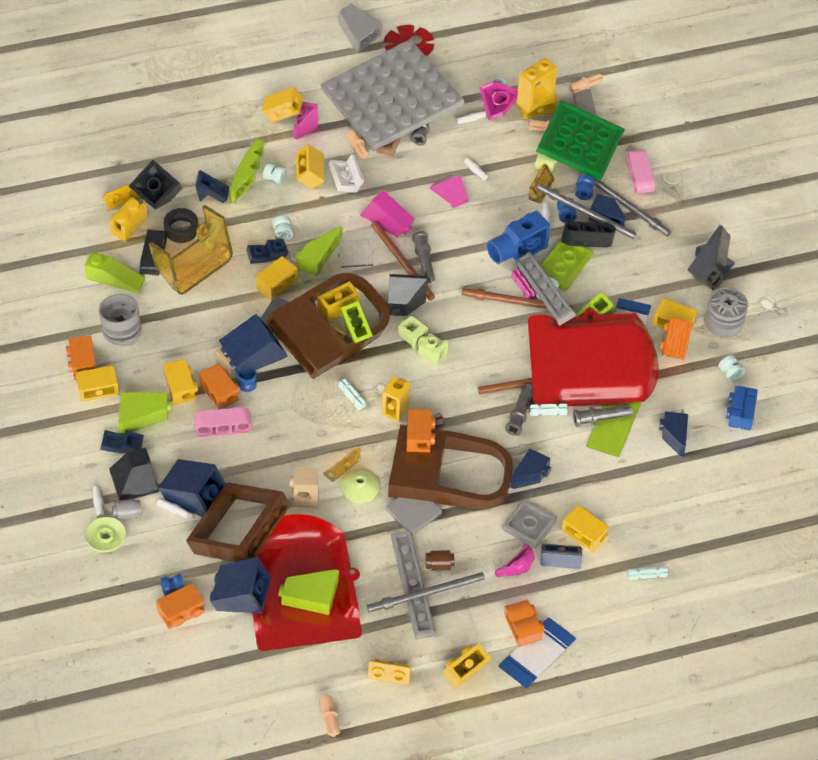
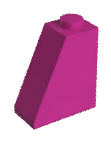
(388, 214)

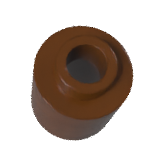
(439, 560)

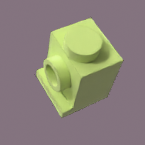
(412, 330)
(432, 348)

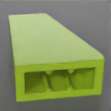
(355, 322)
(142, 410)
(310, 591)

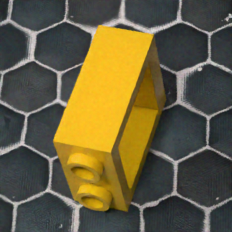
(533, 96)

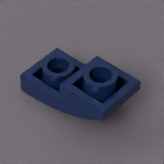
(270, 251)

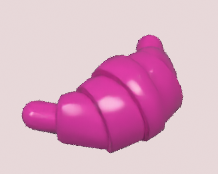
(518, 564)

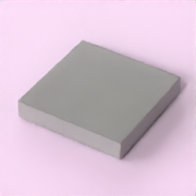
(413, 513)
(529, 523)

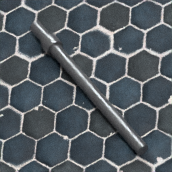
(555, 195)
(654, 223)
(388, 602)

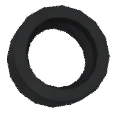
(181, 214)

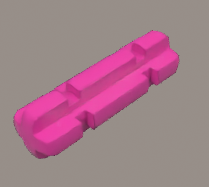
(523, 284)

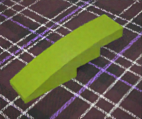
(246, 171)

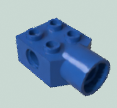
(519, 238)

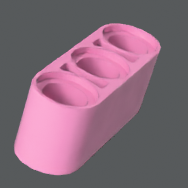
(640, 171)
(223, 422)

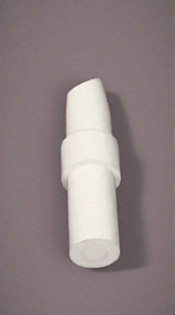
(471, 117)
(476, 169)
(546, 213)
(98, 502)
(174, 508)

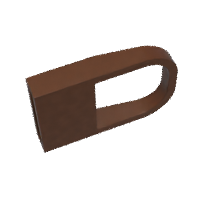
(312, 337)
(418, 473)

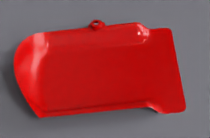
(591, 359)
(301, 547)

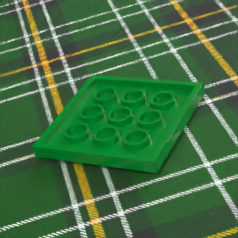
(580, 140)

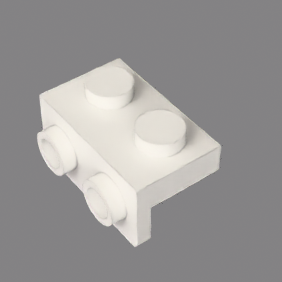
(346, 174)

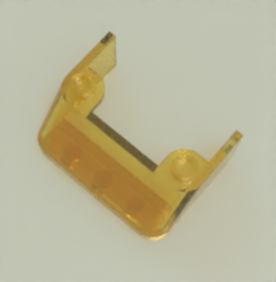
(200, 258)

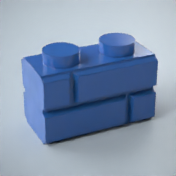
(742, 408)

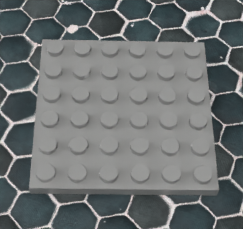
(392, 94)

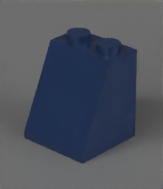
(251, 346)
(192, 485)
(241, 587)

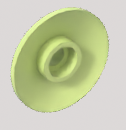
(357, 491)
(104, 528)

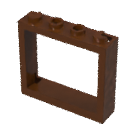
(258, 534)

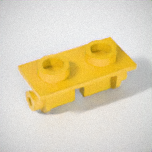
(119, 196)
(389, 672)

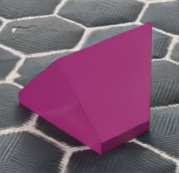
(497, 98)
(306, 119)
(451, 190)

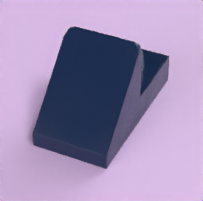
(210, 186)

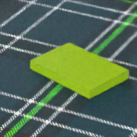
(566, 263)

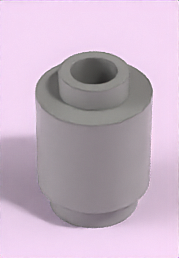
(127, 509)

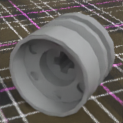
(726, 312)
(120, 319)

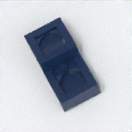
(121, 443)

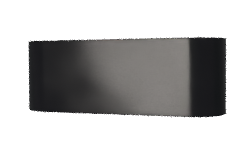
(588, 234)
(146, 263)

